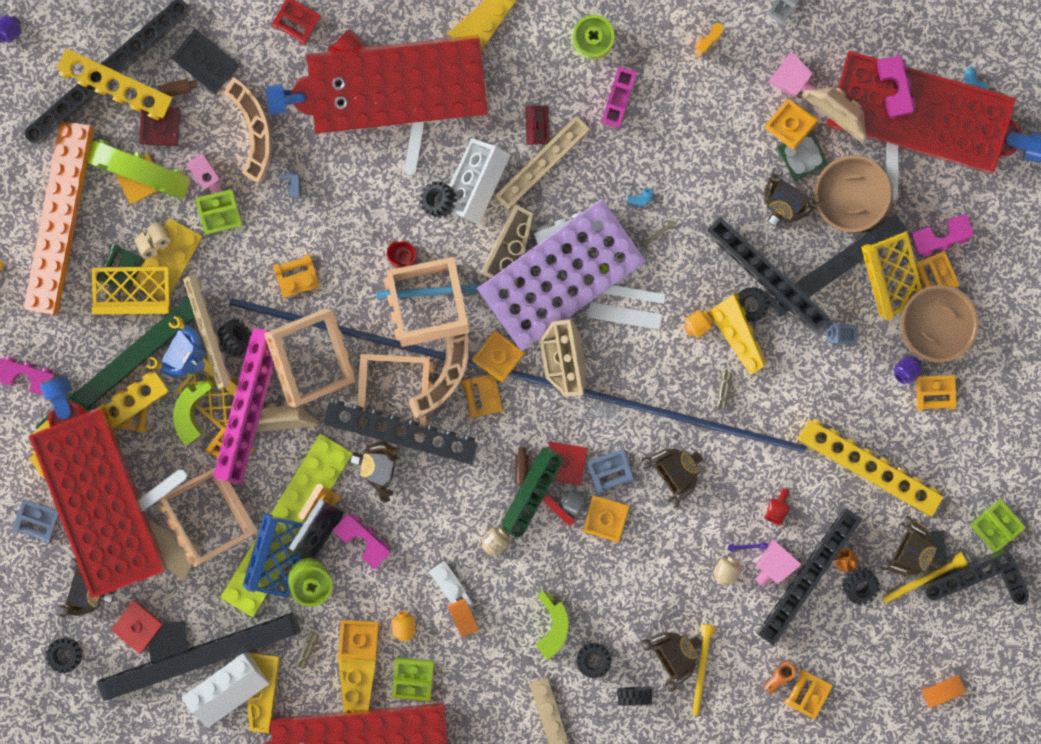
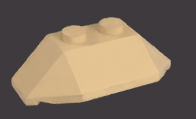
(839, 109)
(564, 357)
(285, 418)

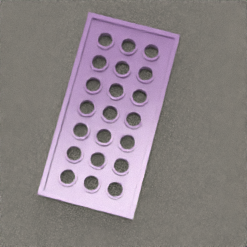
(537, 256)

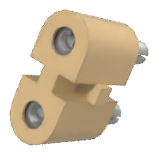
(152, 240)

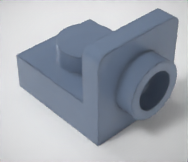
(294, 187)
(842, 334)

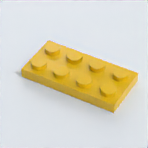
(175, 255)

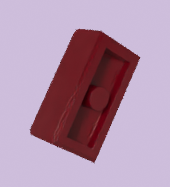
(537, 125)

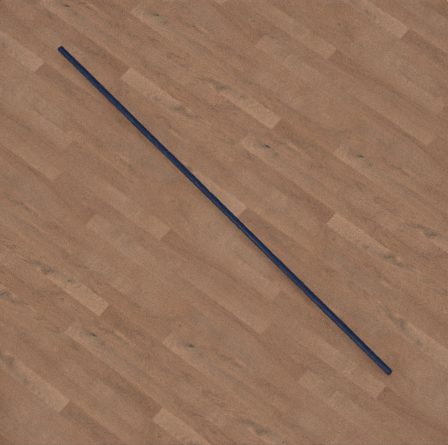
(532, 379)

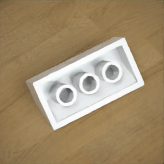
(477, 179)
(226, 690)

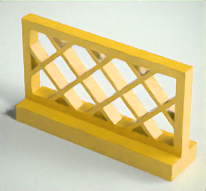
(877, 277)
(135, 306)
(230, 388)

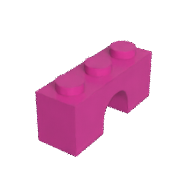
(894, 69)
(618, 97)
(958, 230)
(11, 370)
(351, 527)

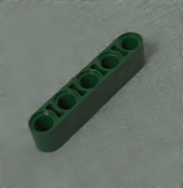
(532, 492)

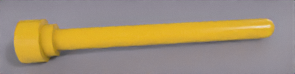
(958, 561)
(707, 631)

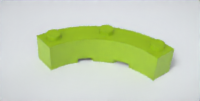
(138, 169)

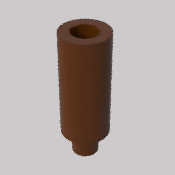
(177, 87)
(521, 465)

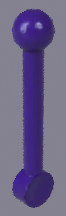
(763, 545)

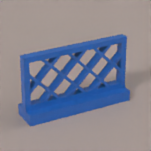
(260, 556)

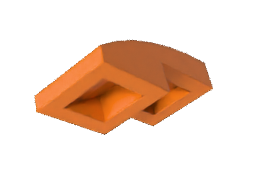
(463, 617)
(944, 691)

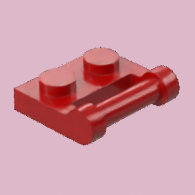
(299, 15)

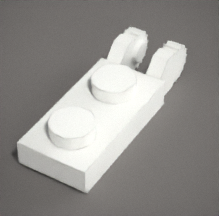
(449, 583)

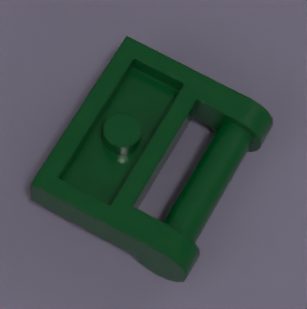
(127, 260)

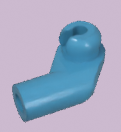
(972, 79)
(642, 200)

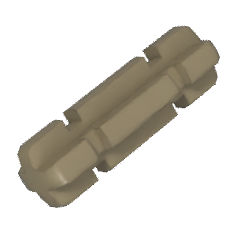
(724, 388)
(307, 650)

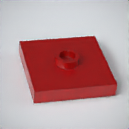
(573, 462)
(137, 626)

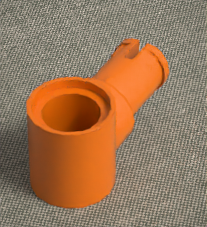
(780, 677)

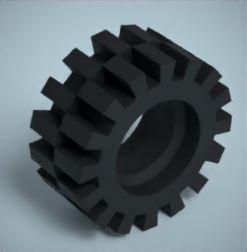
(430, 194)
(762, 299)
(234, 337)
(855, 579)
(585, 652)
(52, 655)
(634, 696)

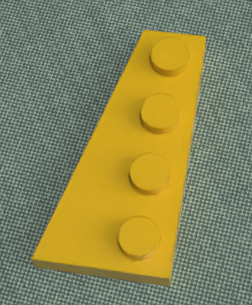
(483, 20)
(734, 326)
(356, 683)
(262, 704)

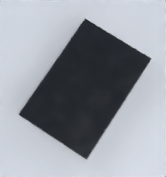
(205, 61)
(316, 529)

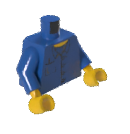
(183, 354)

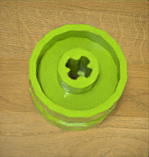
(593, 48)
(310, 582)

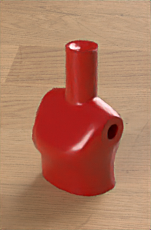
(778, 508)

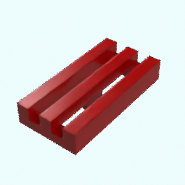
(558, 510)

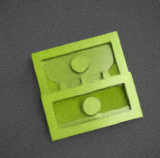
(218, 211)
(997, 526)
(413, 679)

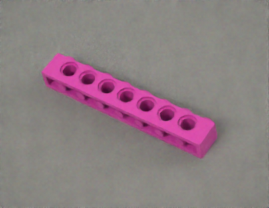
(245, 410)

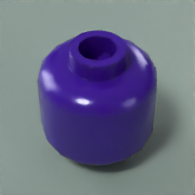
(9, 28)
(907, 370)

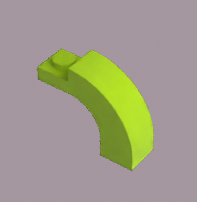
(183, 414)
(553, 641)

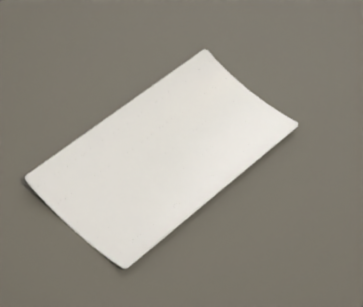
(625, 315)

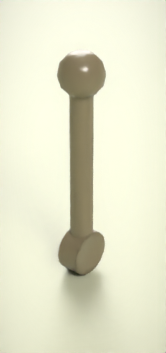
(671, 224)

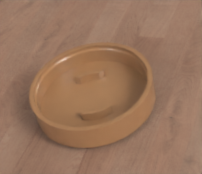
(854, 194)
(939, 324)

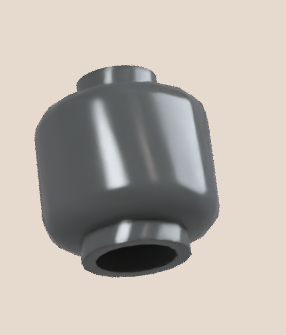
(574, 503)

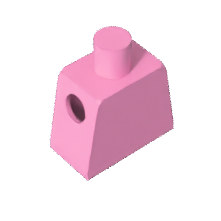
(792, 76)
(201, 165)
(775, 564)

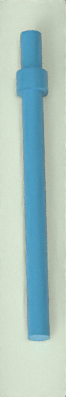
(471, 288)

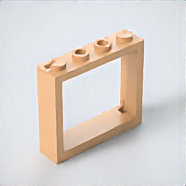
(430, 333)
(282, 365)
(363, 379)
(234, 504)

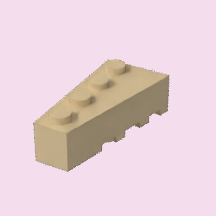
(509, 243)
(172, 553)

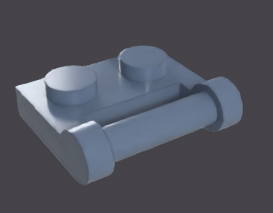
(607, 465)
(39, 515)

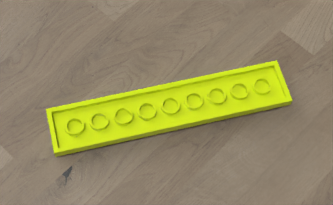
(320, 466)

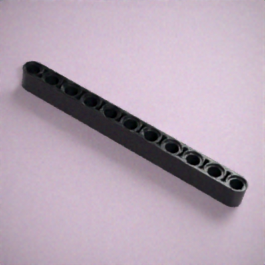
(111, 61)
(198, 656)

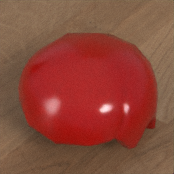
(401, 254)

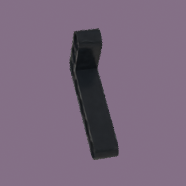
(980, 575)

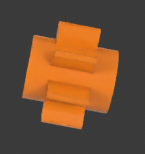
(846, 560)

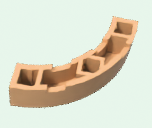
(259, 130)
(449, 379)

